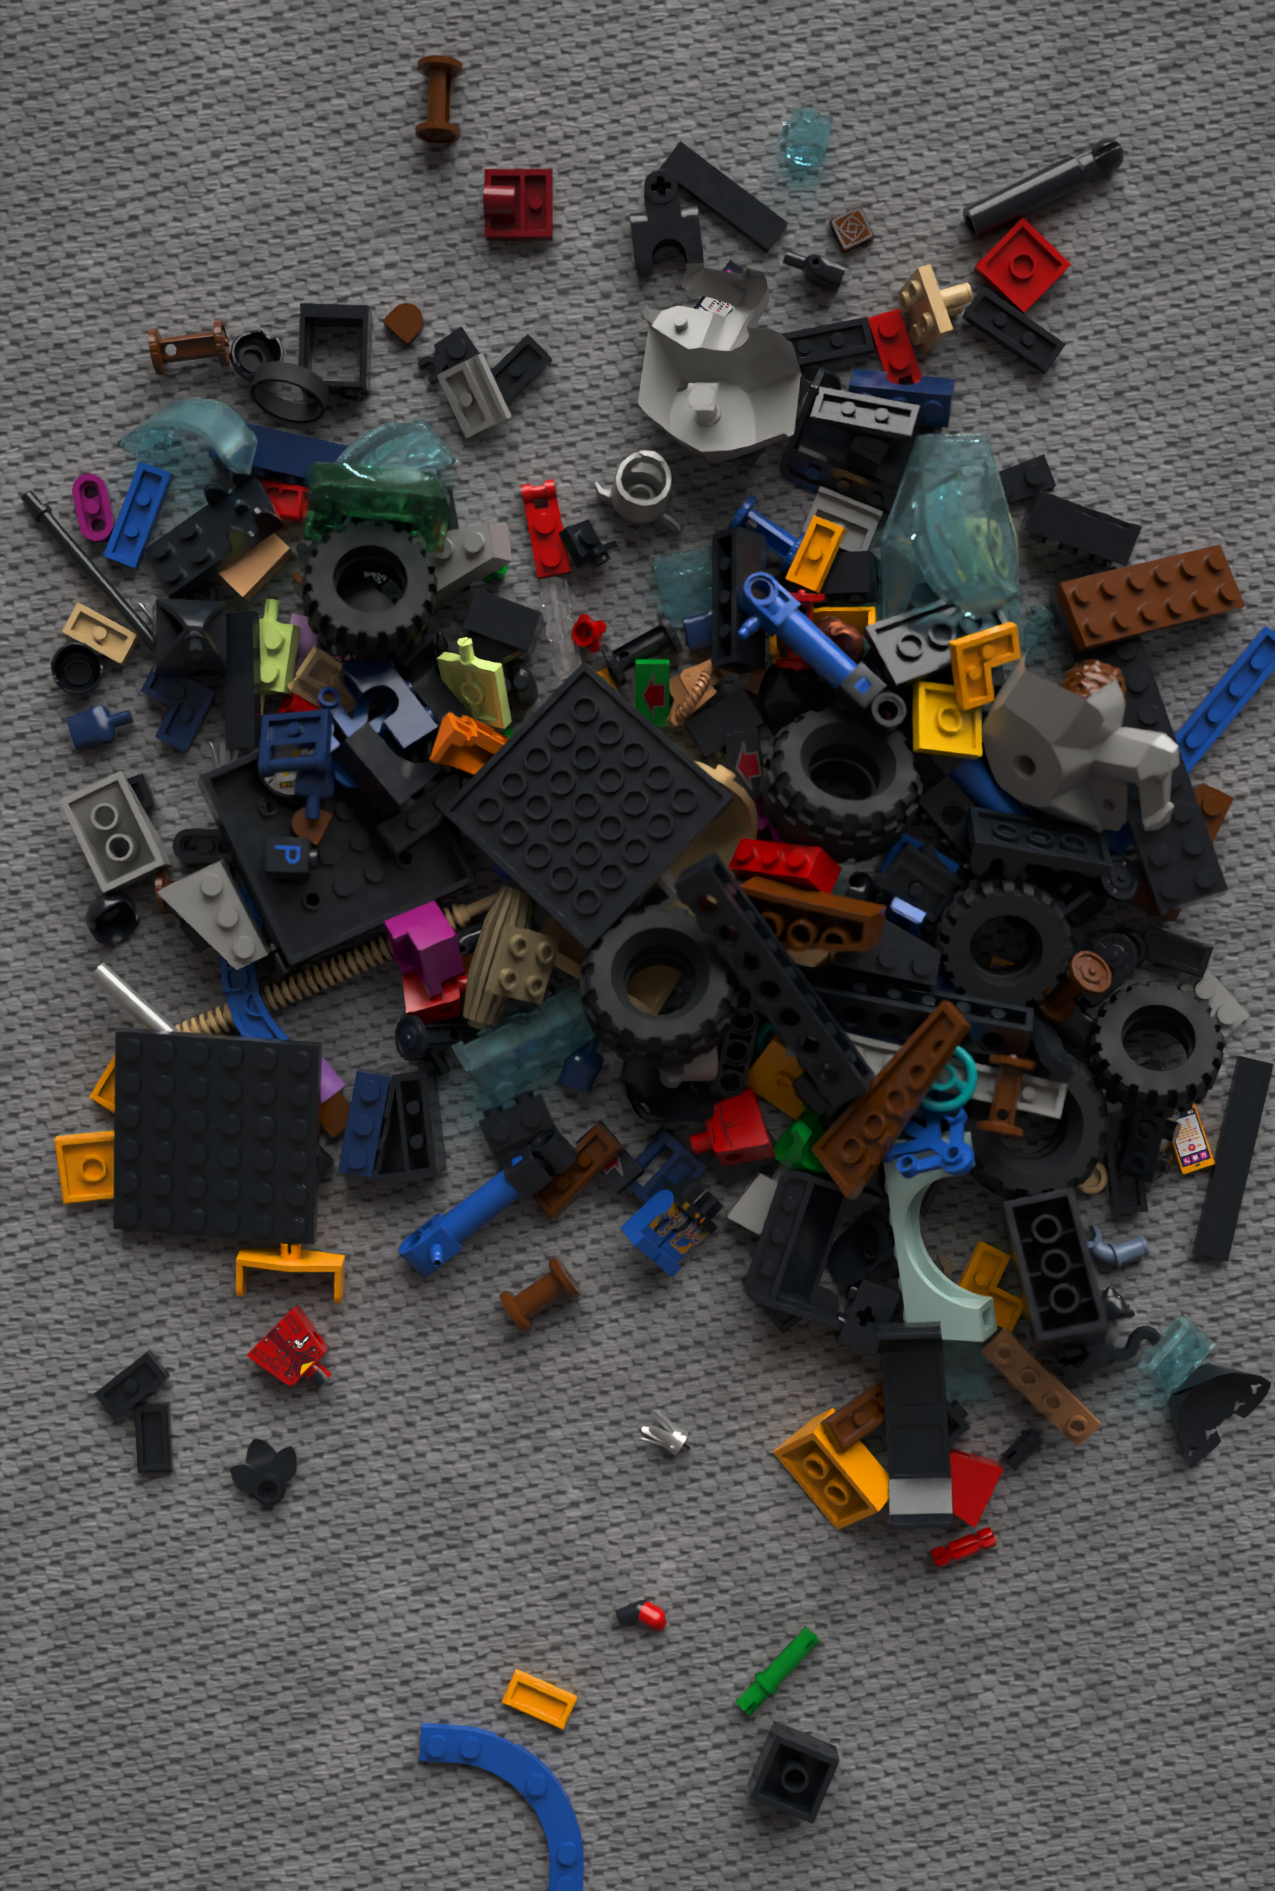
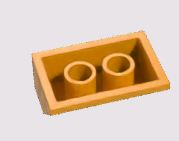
(840, 1483)

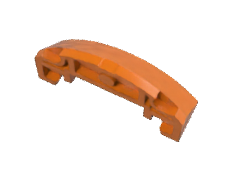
(466, 743)

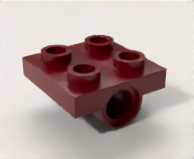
(518, 204)

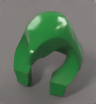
(796, 1141)

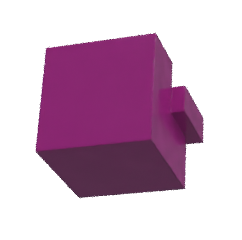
(425, 944)

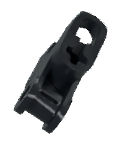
(664, 224)

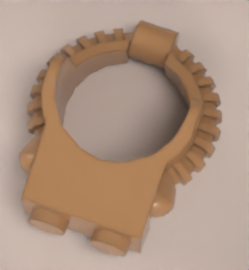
(692, 690)

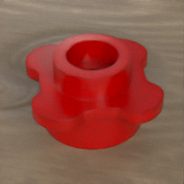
(581, 629)

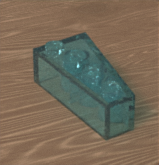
(526, 1047)

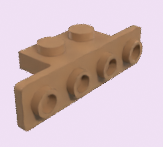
(1040, 1387)

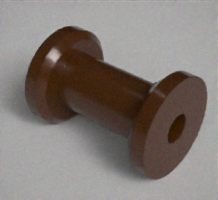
(540, 1294)

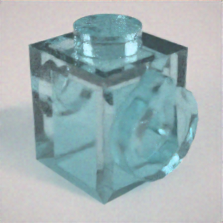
(806, 135)

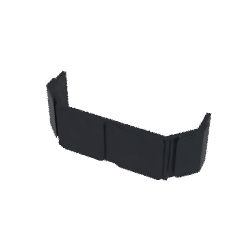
(916, 1425)

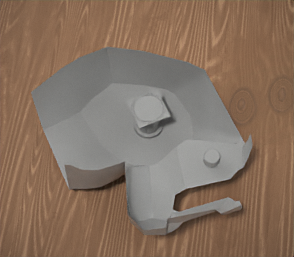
(738, 374)
(1074, 755)

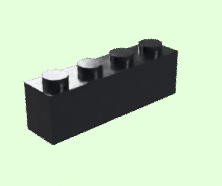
(734, 558)

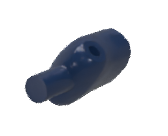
(698, 631)
(96, 726)
(314, 788)
(582, 1067)

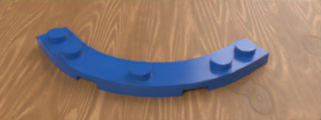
(245, 995)
(529, 1777)

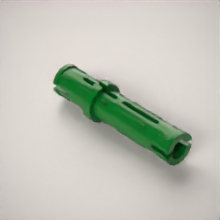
(768, 1680)

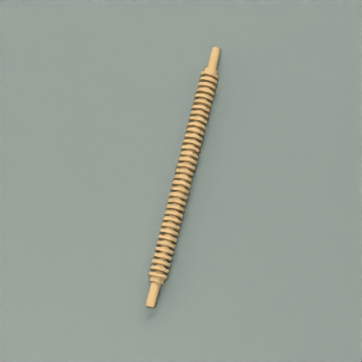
(223, 1019)

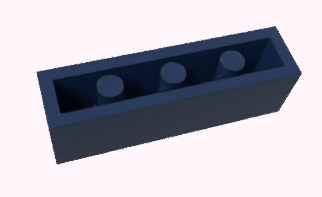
(285, 454)

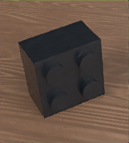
(793, 1772)

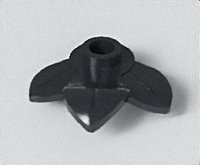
(265, 1466)

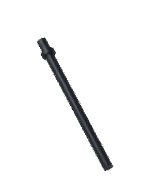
(42, 513)

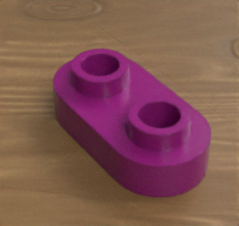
(94, 509)

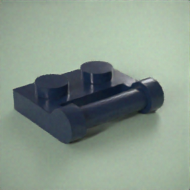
(295, 732)
(675, 1167)

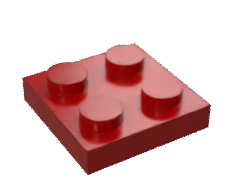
(1022, 266)

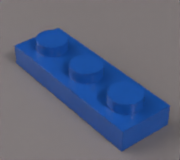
(138, 515)

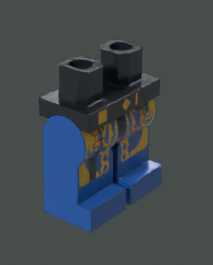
(673, 1223)

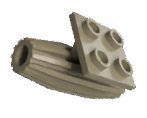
(507, 959)

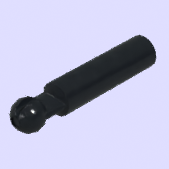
(1041, 188)

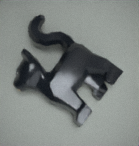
(1086, 1360)

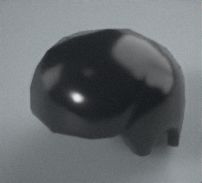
(252, 351)
(77, 668)
(862, 887)
(112, 917)

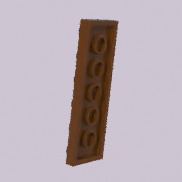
(1148, 597)

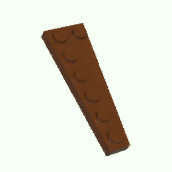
(876, 1118)

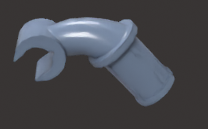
(1119, 1253)

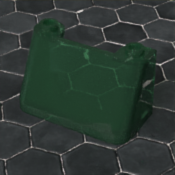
(377, 493)

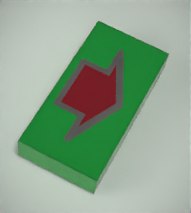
(653, 689)

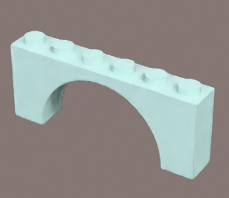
(925, 1289)

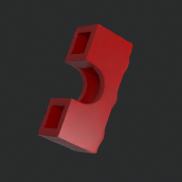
(785, 862)

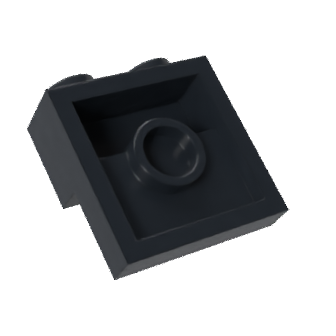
(515, 1126)

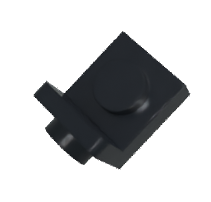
(585, 545)

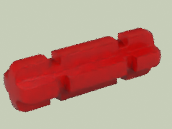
(963, 1547)

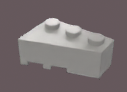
(469, 557)
(218, 913)

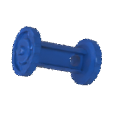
(777, 539)

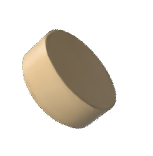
(1096, 1181)

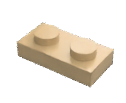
(101, 633)

